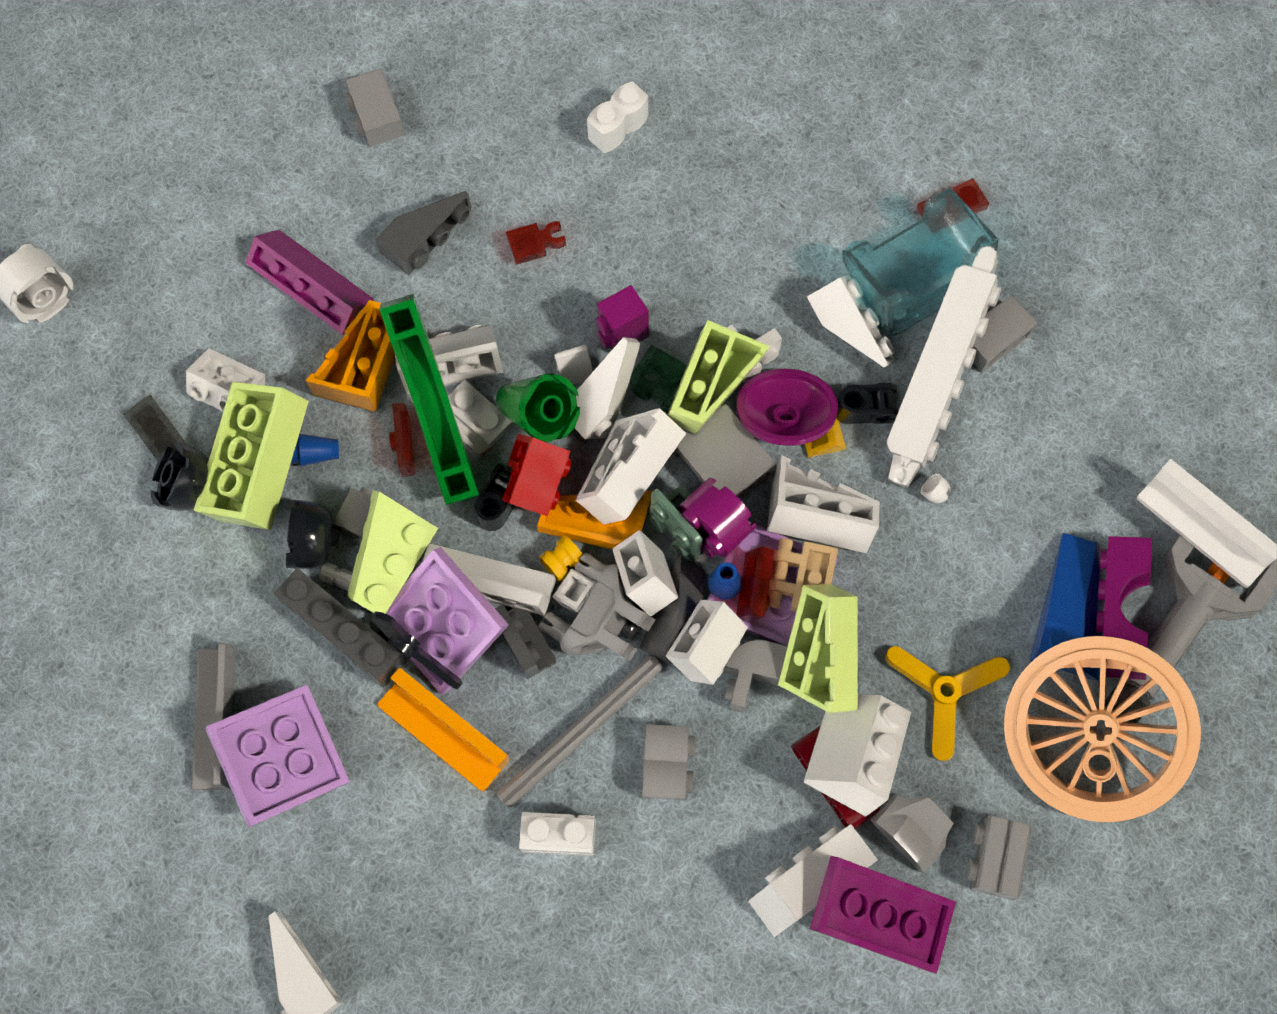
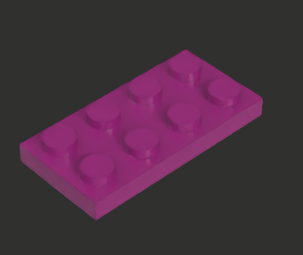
(882, 914)

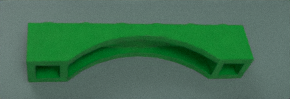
(430, 398)

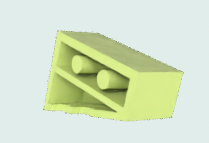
(824, 649)

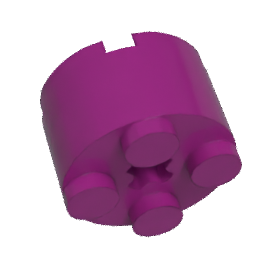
(717, 518)

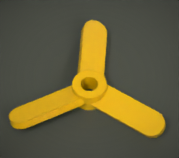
(945, 707)

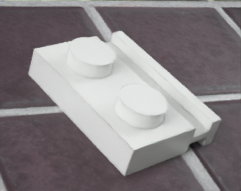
(477, 418)

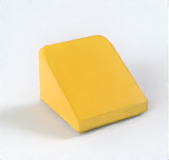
(828, 443)

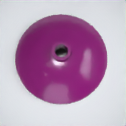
(787, 407)

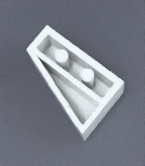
(628, 464)
(819, 511)

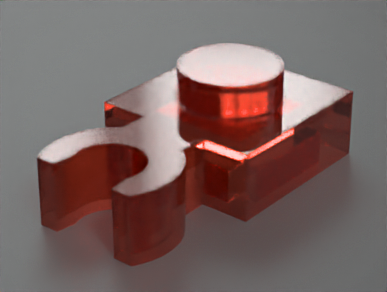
(529, 243)

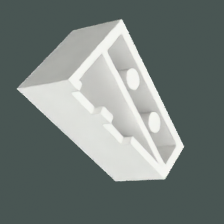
(797, 890)

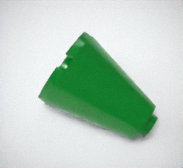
(541, 406)

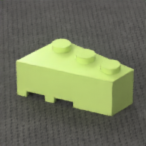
(712, 374)
(388, 552)

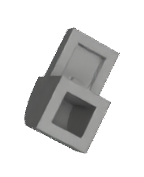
(753, 661)

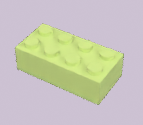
(252, 455)

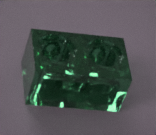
(662, 390)

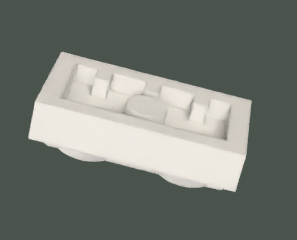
(212, 377)

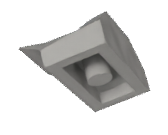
(914, 828)

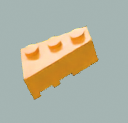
(358, 364)

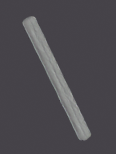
(579, 731)

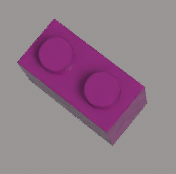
(621, 317)

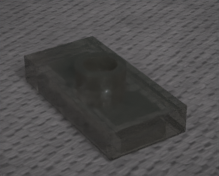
(153, 426)

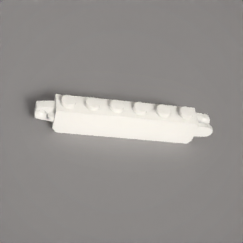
(941, 366)

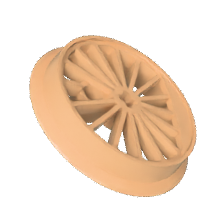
(1114, 654)

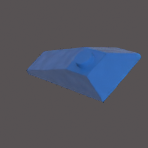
(1071, 599)

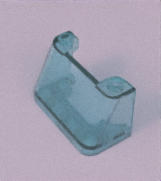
(913, 269)

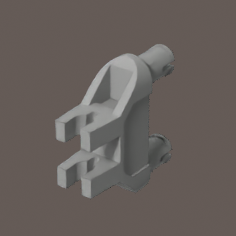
(600, 616)

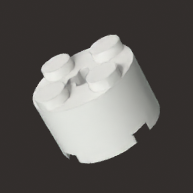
(33, 284)

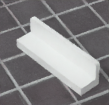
(1208, 524)
(502, 581)

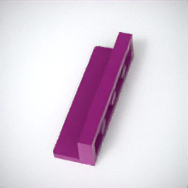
(306, 279)

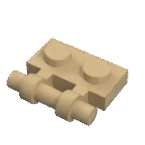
(814, 566)

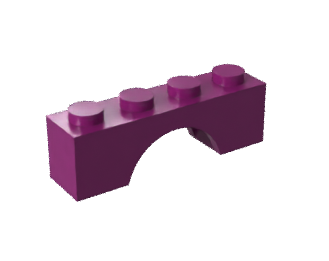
(1127, 570)

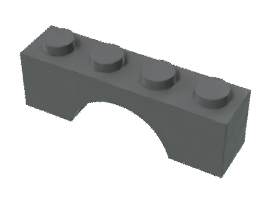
(340, 627)

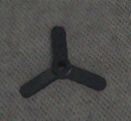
(409, 646)

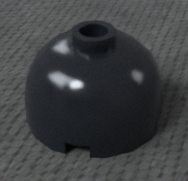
(180, 477)
(310, 535)

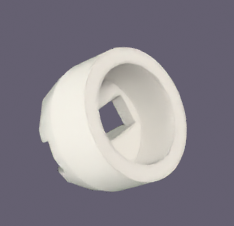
(936, 489)

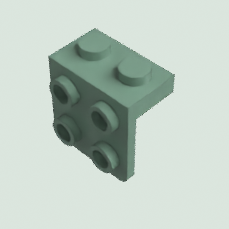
(668, 519)

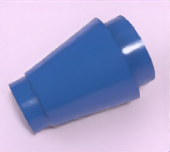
(314, 450)
(725, 588)

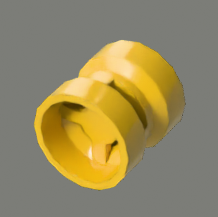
(563, 557)

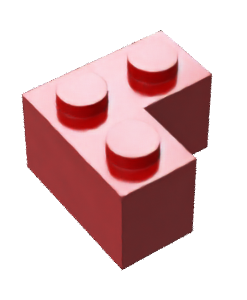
(536, 474)

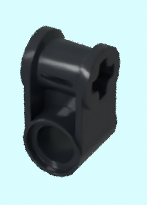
(873, 402)
(492, 497)

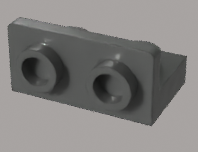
(526, 641)

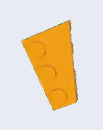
(579, 525)

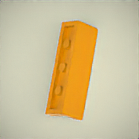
(443, 731)

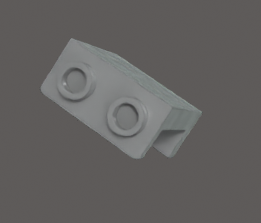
(726, 454)

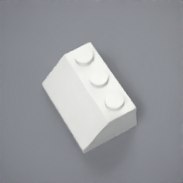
(464, 355)
(859, 753)

